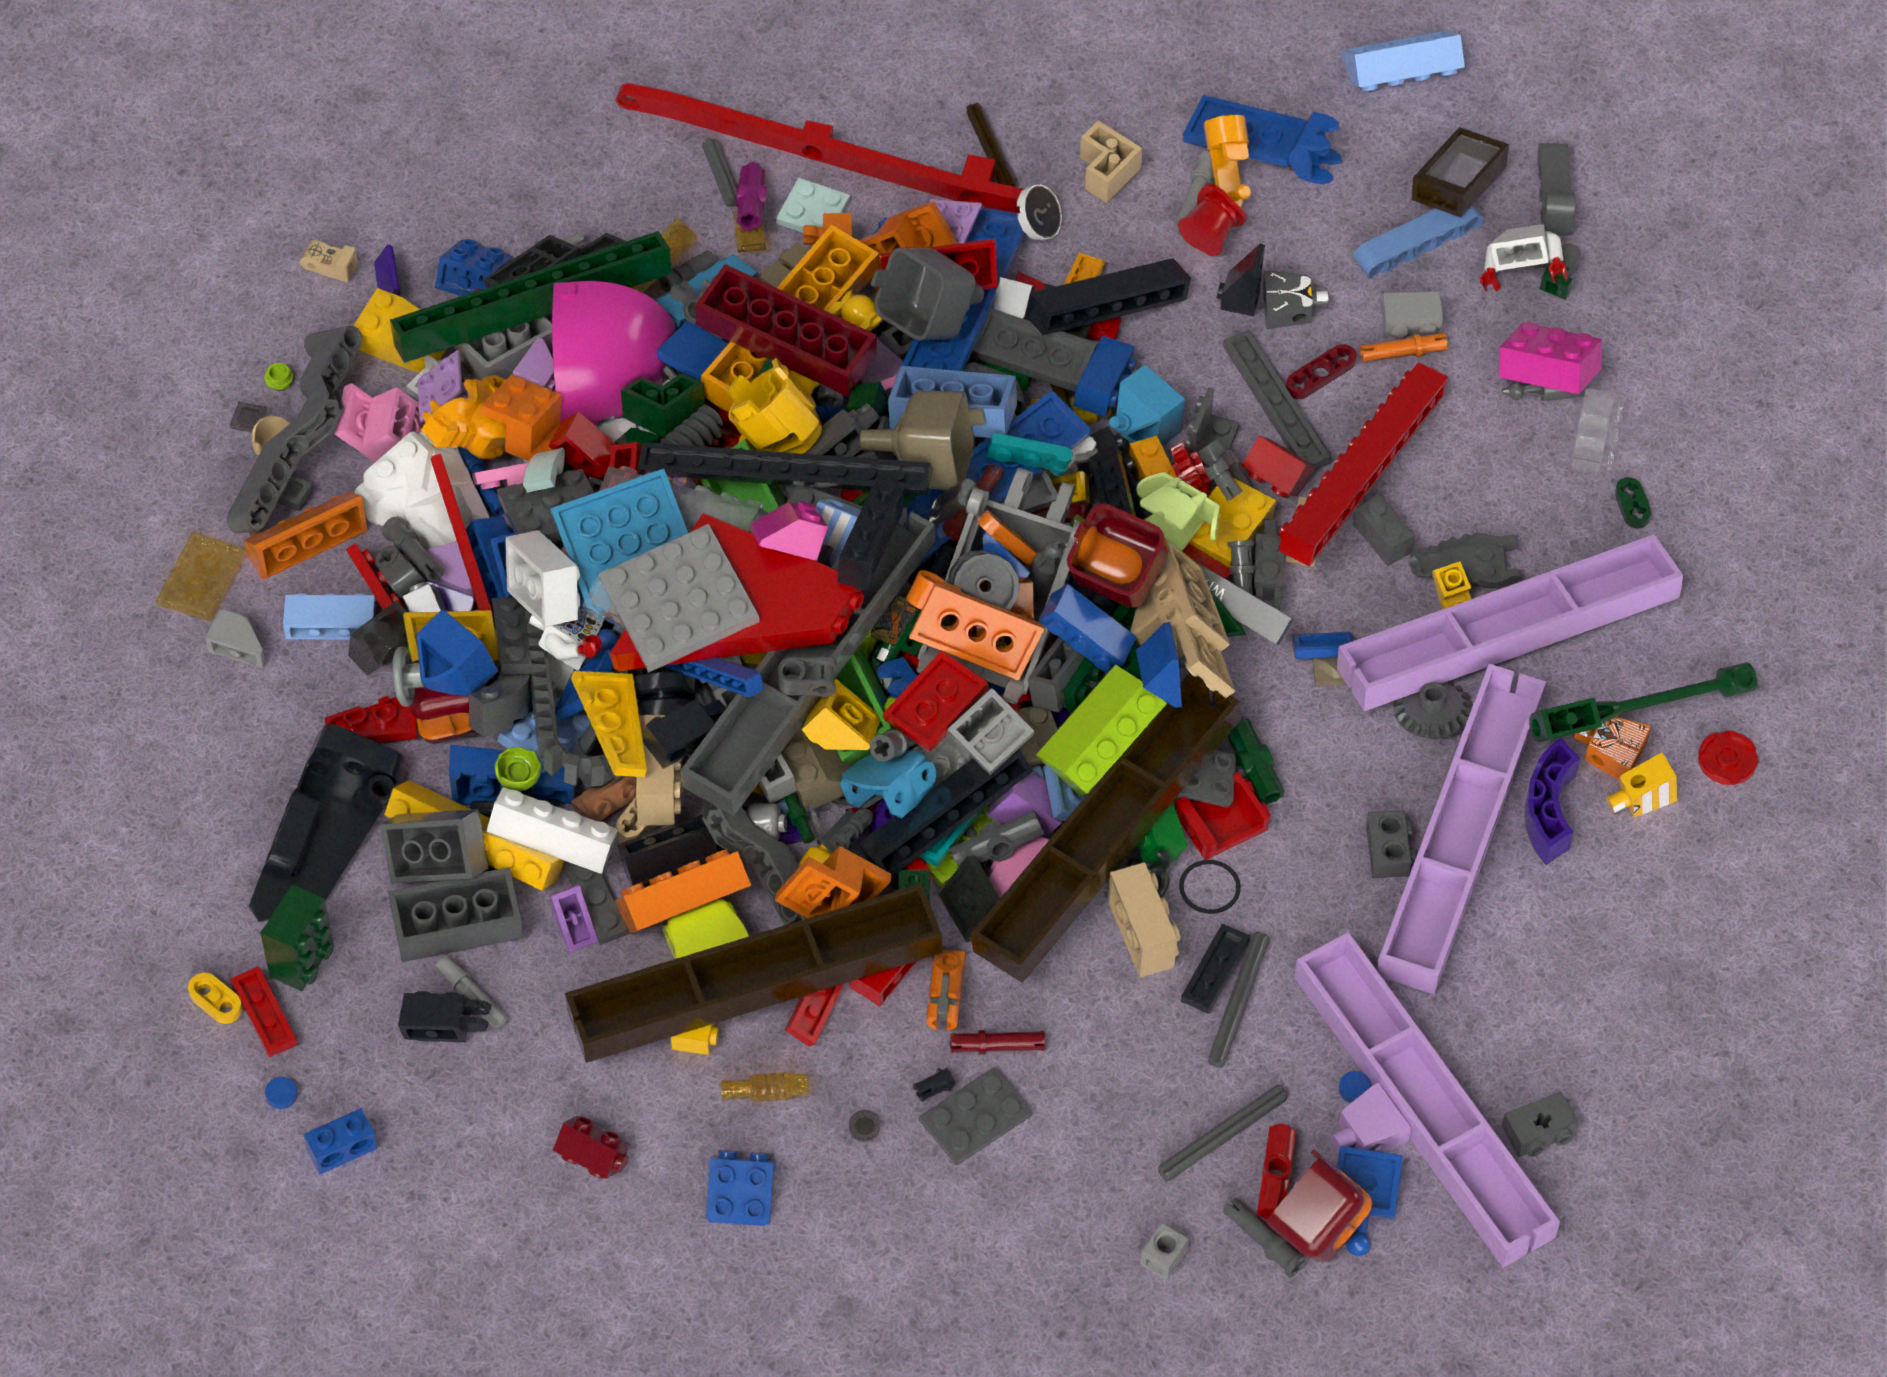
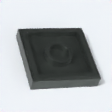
(968, 896)

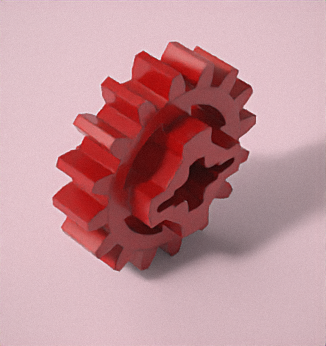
(1189, 468)

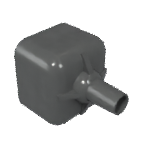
(925, 293)

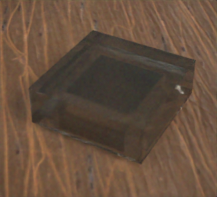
(247, 416)

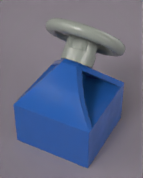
(448, 661)

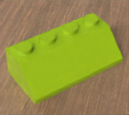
(1100, 730)

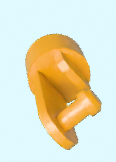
(1227, 144)

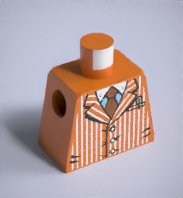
(1615, 745)

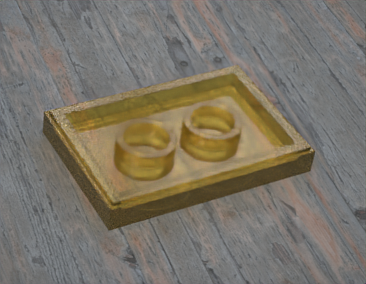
(201, 577)

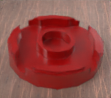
(1720, 762)

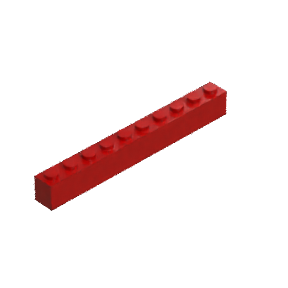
(1362, 464)

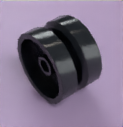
(663, 692)

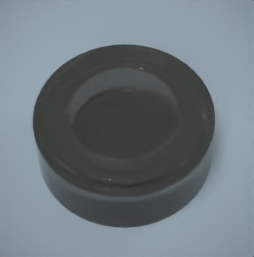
(864, 1126)

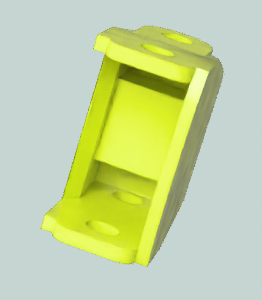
(703, 928)

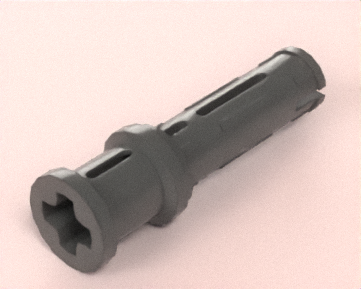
(408, 543)
(1242, 566)
(890, 745)
(1275, 1246)

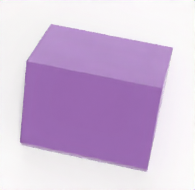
(1023, 798)

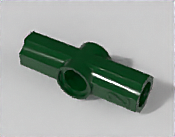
(1255, 762)

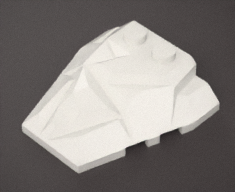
(407, 487)

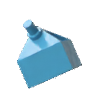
(1148, 408)

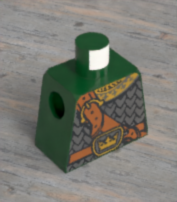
(894, 629)

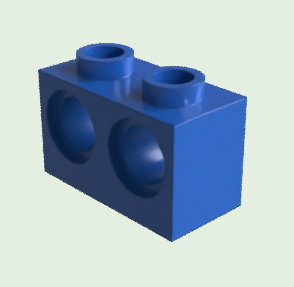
(340, 1141)

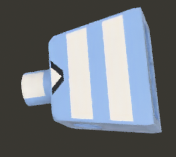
(840, 521)

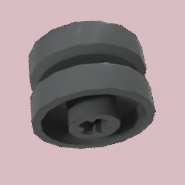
(986, 565)

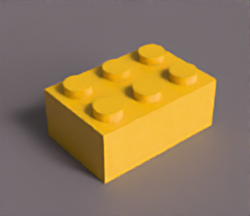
(1238, 521)

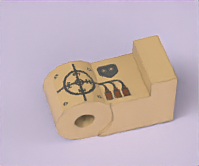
(330, 260)

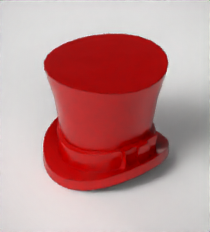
(1211, 220)

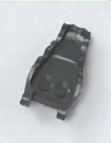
(1480, 555)

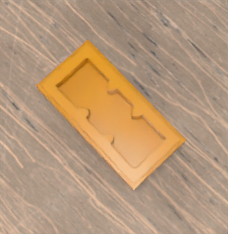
(1084, 268)

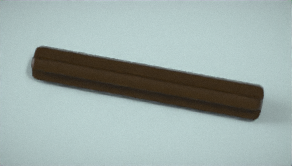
(990, 144)

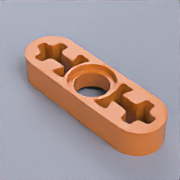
(1007, 537)

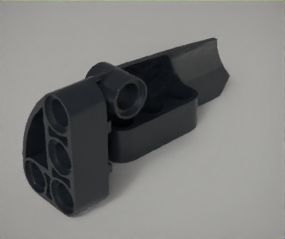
(326, 816)

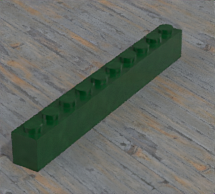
(525, 297)

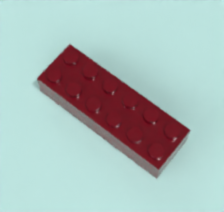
(786, 329)

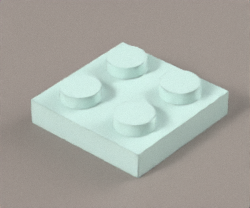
(808, 203)

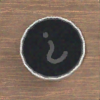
(1039, 212)

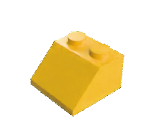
(841, 721)

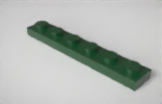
(1087, 674)

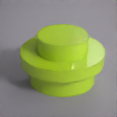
(278, 376)

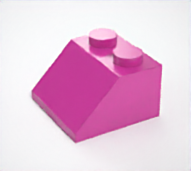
(792, 530)

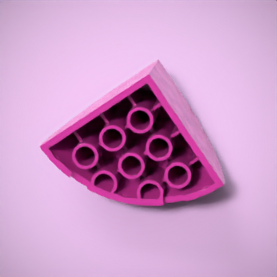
(604, 342)

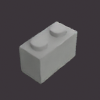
(1411, 313)

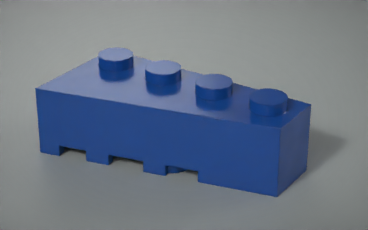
(474, 778)

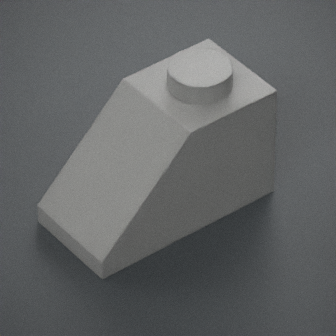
(235, 639)

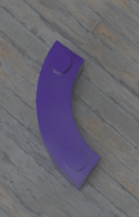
(1543, 816)

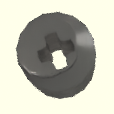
(698, 430)

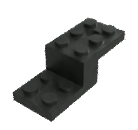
(546, 254)

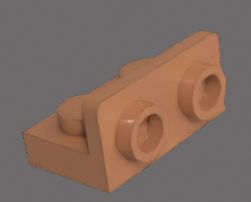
(605, 800)

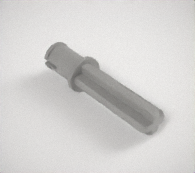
(462, 982)

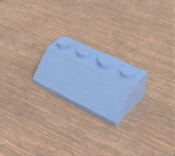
(1404, 59)

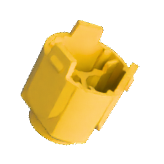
(774, 411)

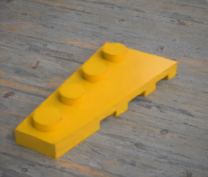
(614, 717)

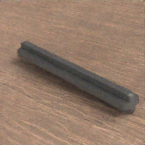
(1238, 999)
(1222, 1132)

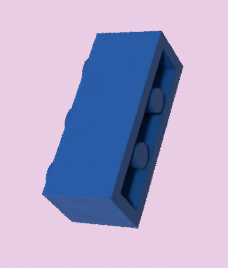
(1102, 377)
(1087, 628)

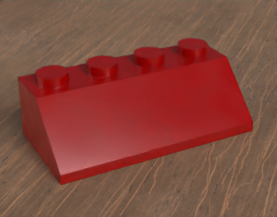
(975, 256)

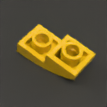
(1451, 585)

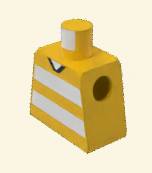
(1645, 787)

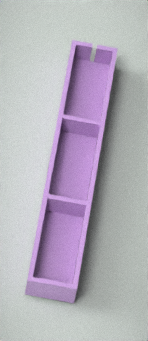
(1509, 622)
(1460, 830)
(1442, 1116)

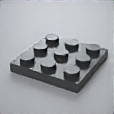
(532, 509)

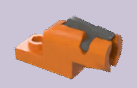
(945, 989)

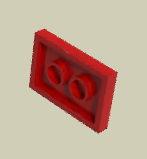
(935, 701)

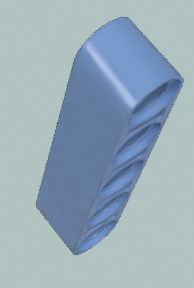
(1413, 238)

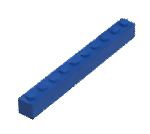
(722, 674)

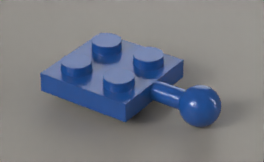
(569, 702)
(1380, 1177)

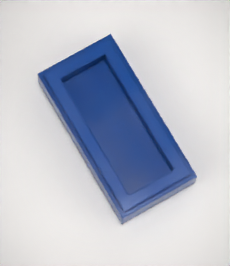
(1319, 644)

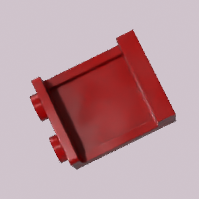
(1221, 828)

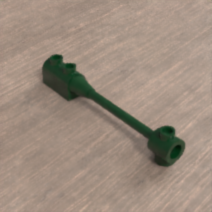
(1591, 714)

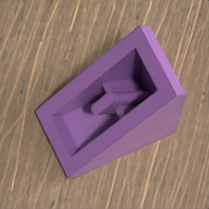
(572, 918)

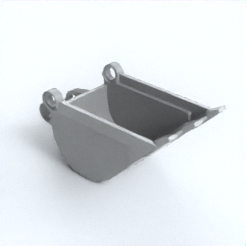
(1037, 533)

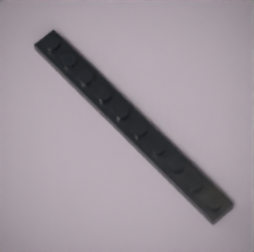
(782, 467)

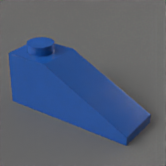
(483, 530)

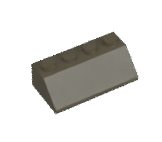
(815, 770)

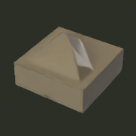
(1326, 672)

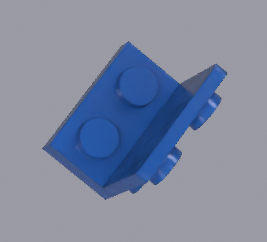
(466, 265)

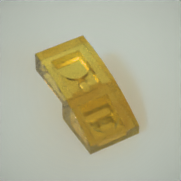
(749, 240)

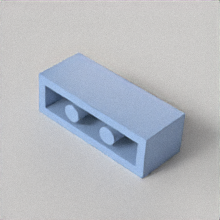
(326, 615)

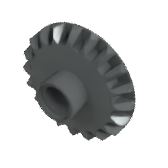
(1434, 711)

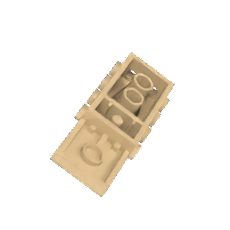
(1186, 602)

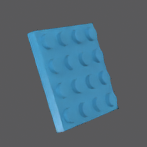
(618, 524)

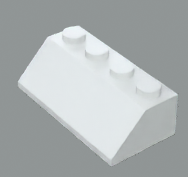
(552, 830)

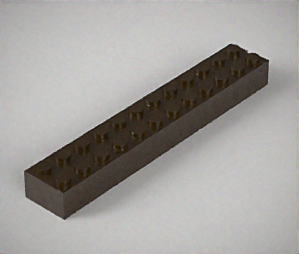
(1104, 829)
(753, 973)

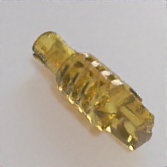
(767, 1087)

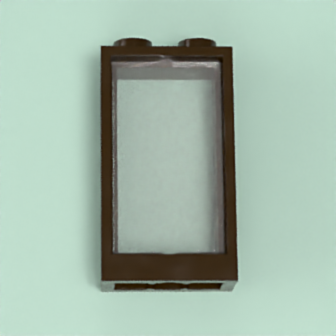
(1460, 172)

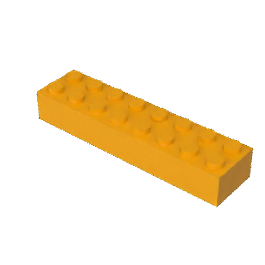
(820, 278)

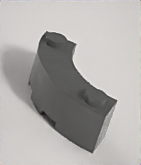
(501, 703)

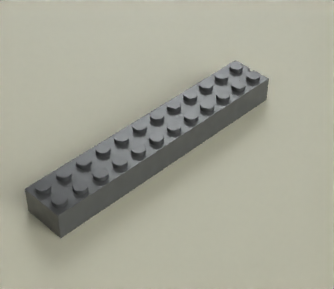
(760, 726)

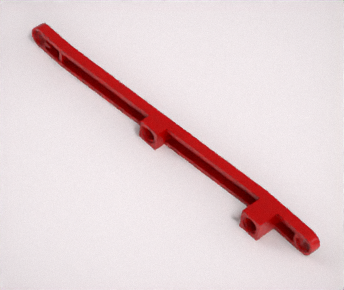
(818, 144)

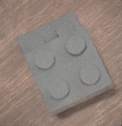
(989, 732)

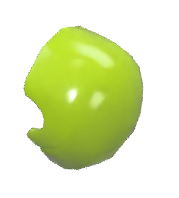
(517, 768)

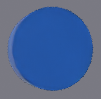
(1353, 1085)
(281, 1093)

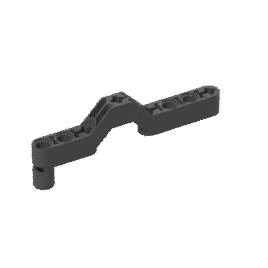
(331, 357)
(766, 855)

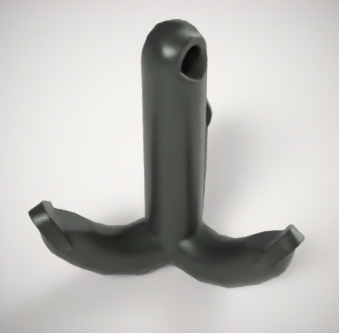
(1159, 869)

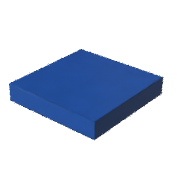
(691, 350)

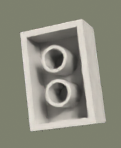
(542, 578)

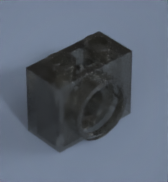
(377, 640)

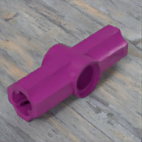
(750, 196)

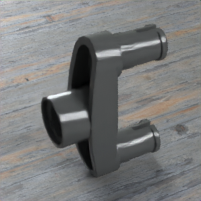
(1223, 467)

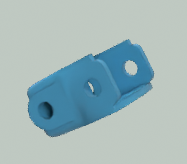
(900, 779)

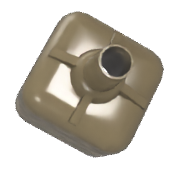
(932, 431)

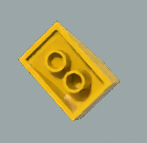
(377, 332)
(477, 622)

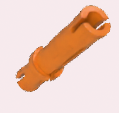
(1404, 347)

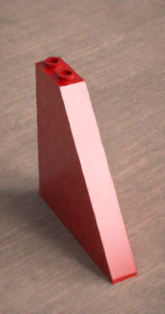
(792, 595)

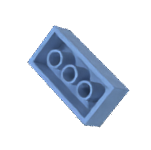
(984, 391)

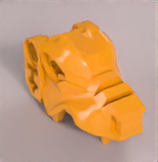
(462, 423)

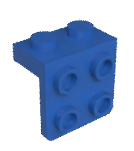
(740, 1188)

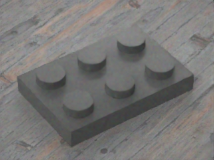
(975, 1116)

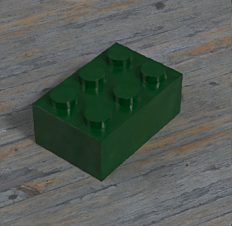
(297, 938)

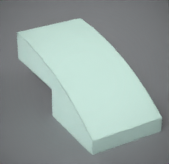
(543, 469)

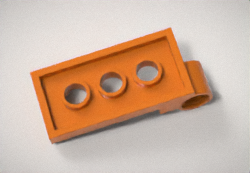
(941, 598)

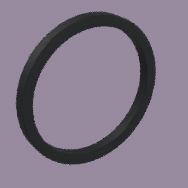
(1210, 911)

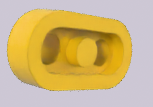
(216, 999)

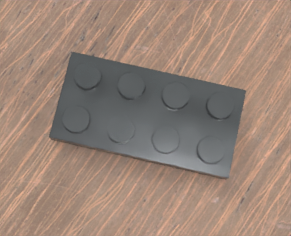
(1023, 349)

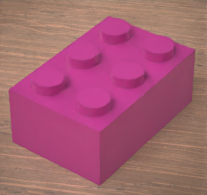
(1550, 357)

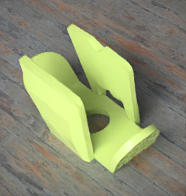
(1175, 510)

